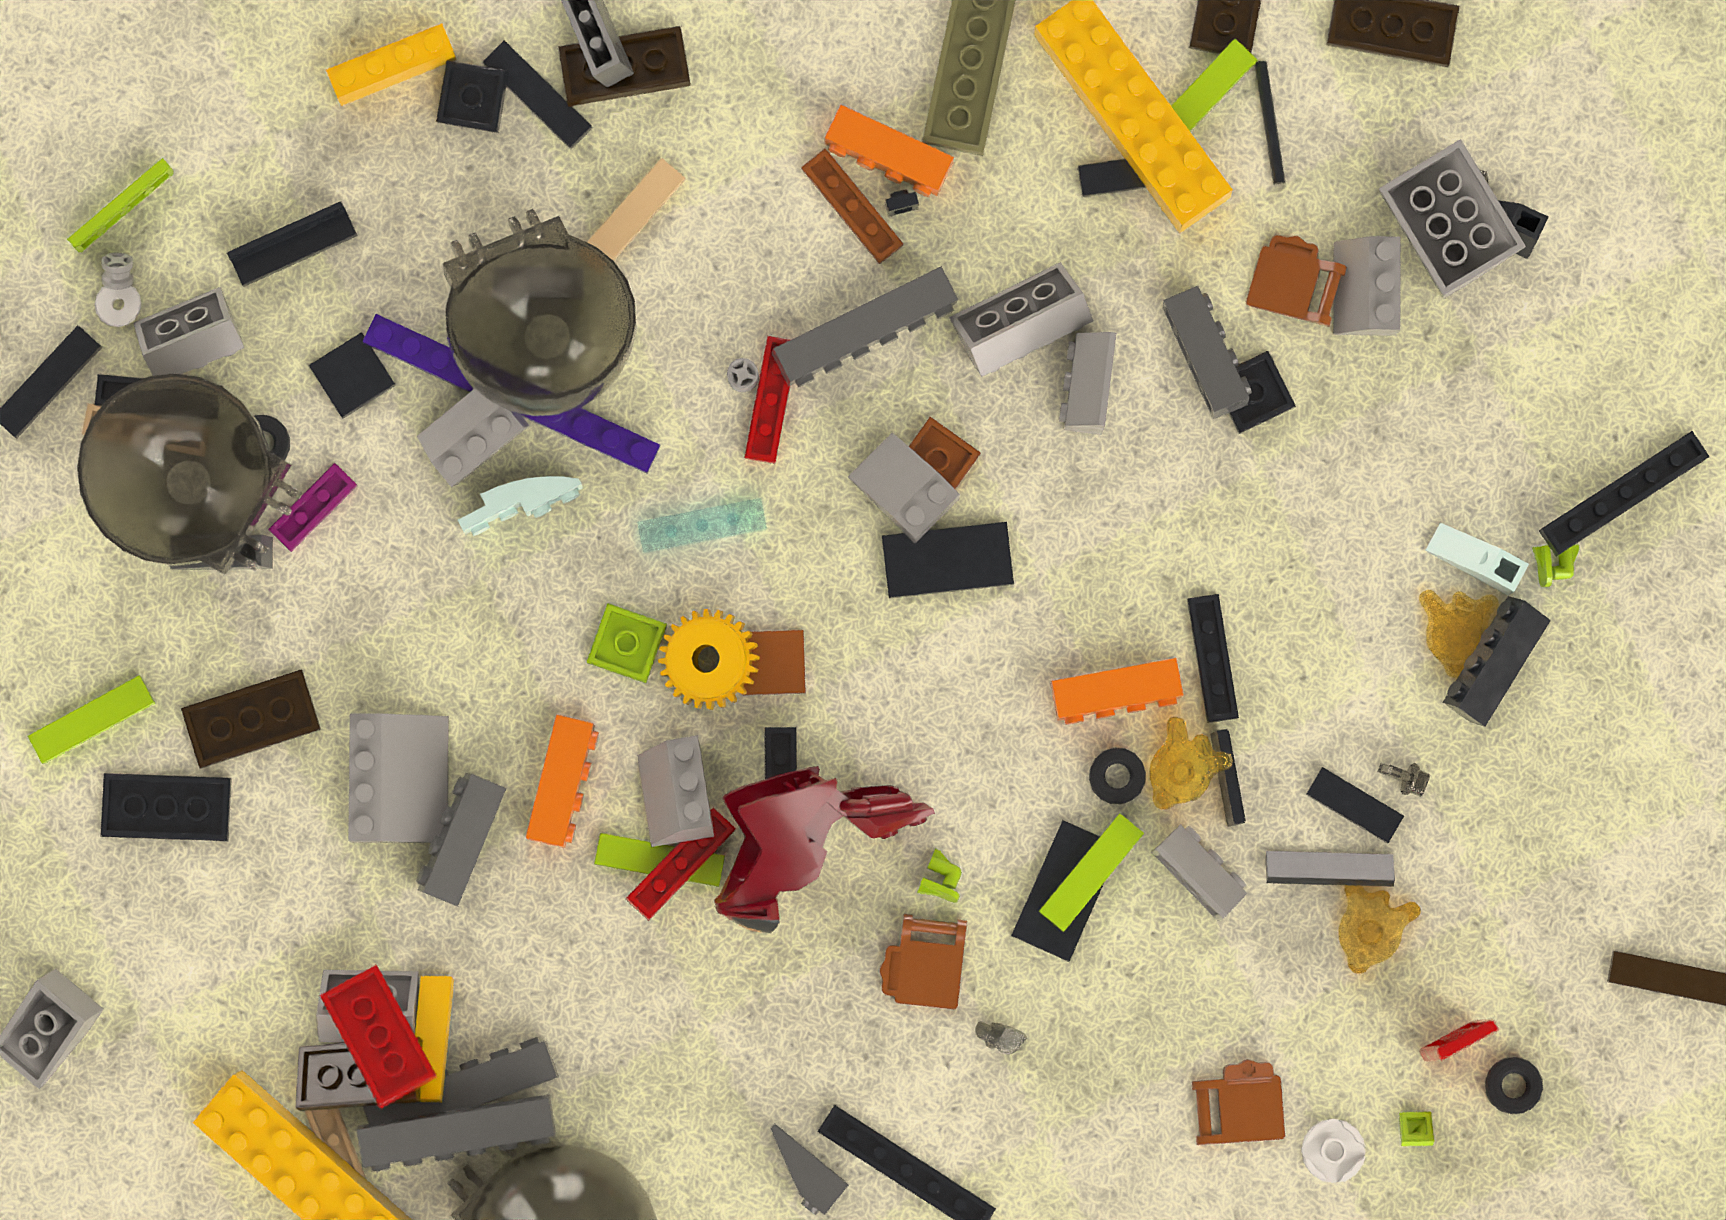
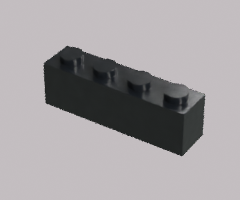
(1496, 661)

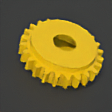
(683, 655)

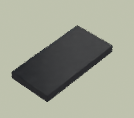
(948, 560)
(166, 807)
(1032, 927)

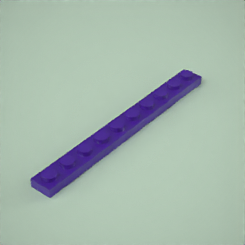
(577, 424)

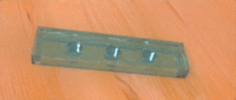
(702, 525)

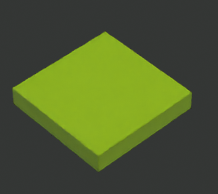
(626, 643)

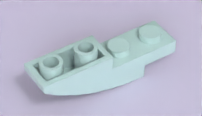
(532, 494)

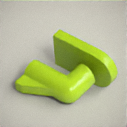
(1547, 572)
(952, 874)

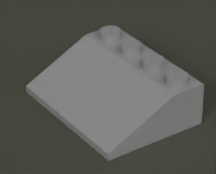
(1452, 218)
(397, 777)

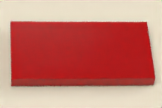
(378, 1036)
(1458, 1040)

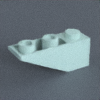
(1477, 558)

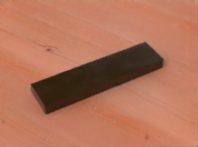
(1667, 978)

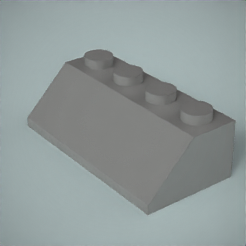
(1021, 319)

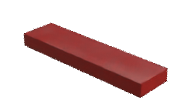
(768, 408)
(678, 868)

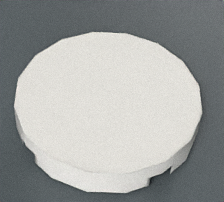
(1322, 1147)

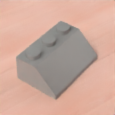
(1370, 290)
(188, 334)
(1088, 382)
(469, 436)
(675, 792)
(1200, 872)
(401, 983)

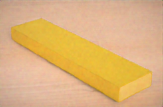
(433, 1028)

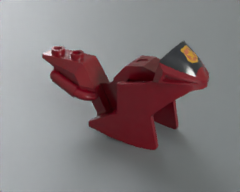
(785, 835)

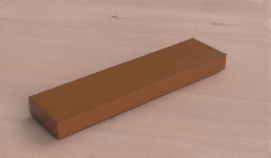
(852, 206)

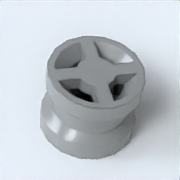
(117, 270)
(743, 369)

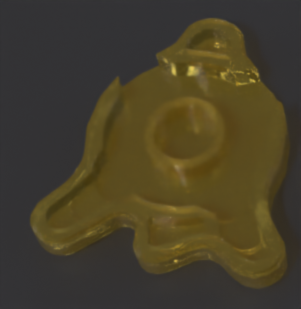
(1455, 627)
(1184, 767)
(1371, 928)

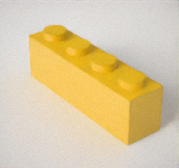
(391, 64)

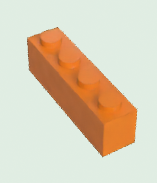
(889, 151)
(1117, 689)
(561, 780)

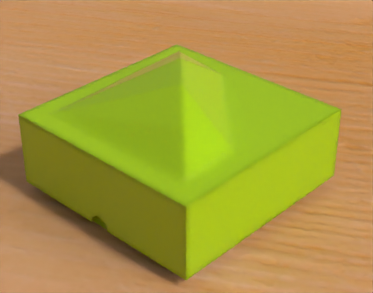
(1416, 1128)

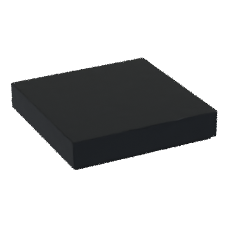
(472, 96)
(352, 375)
(1268, 394)

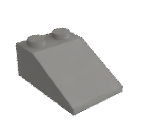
(904, 487)
(47, 1027)

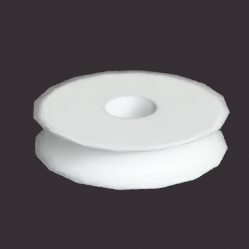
(117, 318)

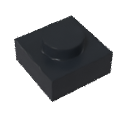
(901, 202)

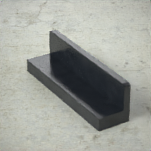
(292, 244)

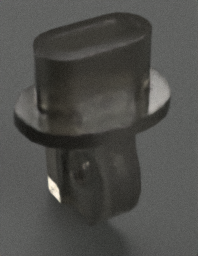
(1412, 780)
(1000, 1036)

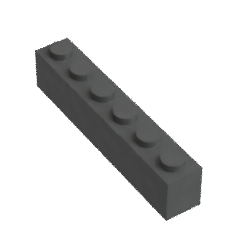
(865, 326)
(481, 1082)
(456, 1131)

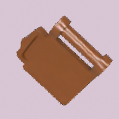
(1288, 278)
(925, 971)
(1248, 1104)

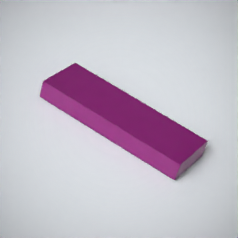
(313, 507)

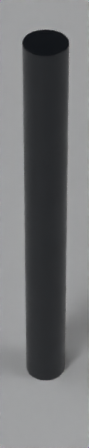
(1270, 122)

